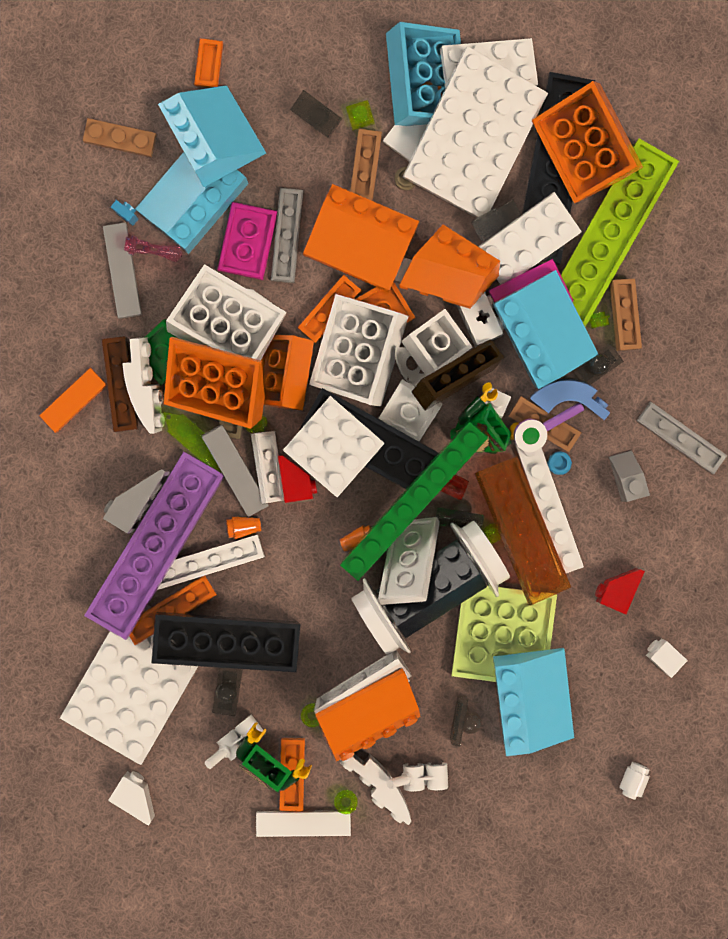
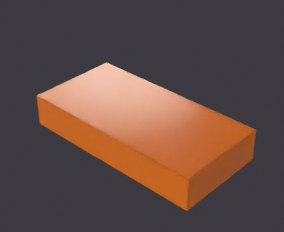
(208, 63)

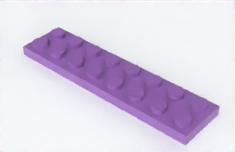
(154, 546)

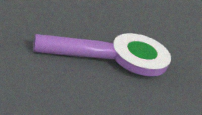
(532, 434)

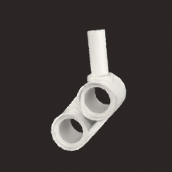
(231, 741)
(416, 777)

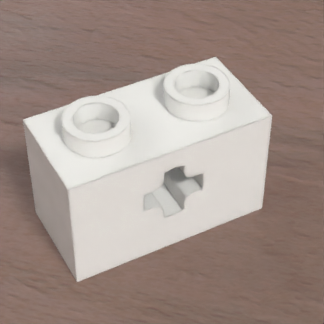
(478, 331)

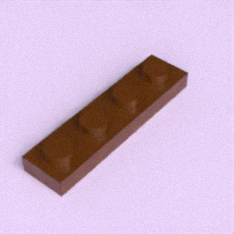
(122, 411)

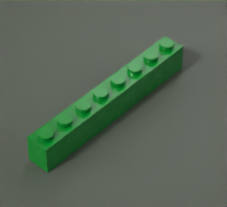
(414, 499)

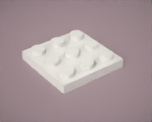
(333, 446)

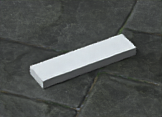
(302, 823)

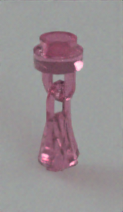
(169, 252)

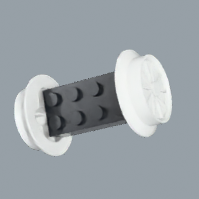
(453, 579)

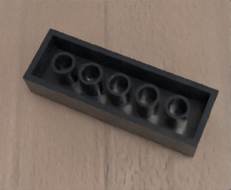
(399, 458)
(225, 642)

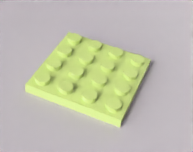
(499, 627)

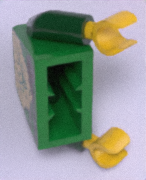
(487, 420)
(266, 768)

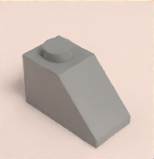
(628, 477)

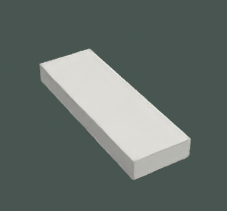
(267, 466)

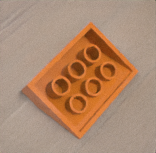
(587, 142)
(360, 237)
(214, 383)
(368, 715)

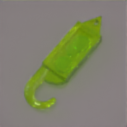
(190, 437)

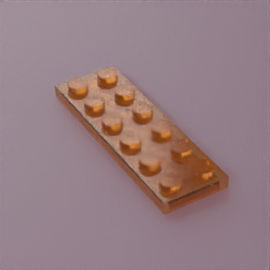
(522, 530)

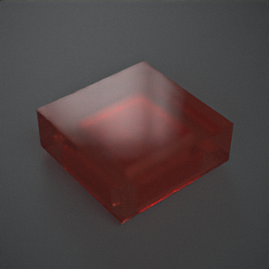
(456, 487)

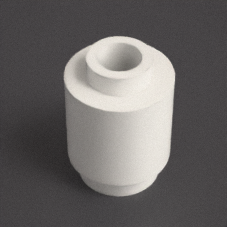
(634, 780)

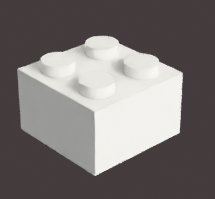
(436, 343)

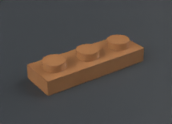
(119, 137)
(366, 163)
(625, 314)
(562, 435)

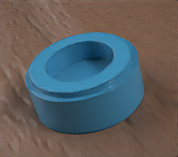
(559, 463)

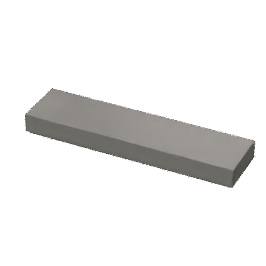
(287, 235)
(122, 271)
(681, 438)
(234, 469)

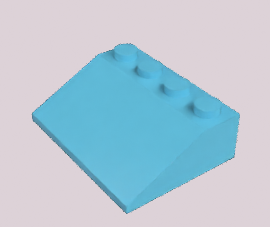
(414, 60)
(211, 132)
(186, 208)
(545, 329)
(533, 700)

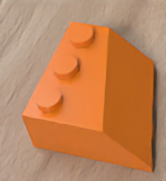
(451, 269)

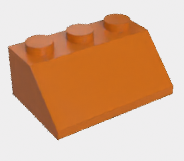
(286, 371)

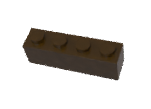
(457, 374)

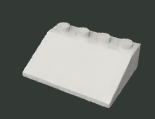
(225, 316)
(358, 350)
(364, 678)

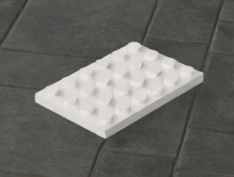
(475, 134)
(126, 696)

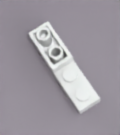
(143, 395)
(374, 774)

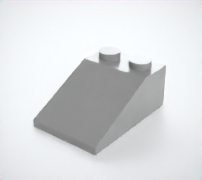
(131, 506)

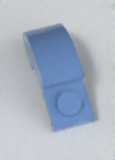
(570, 390)

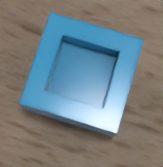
(125, 211)

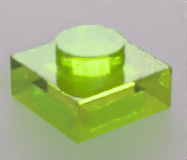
(360, 115)

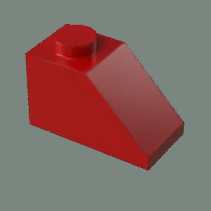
(295, 482)
(619, 590)

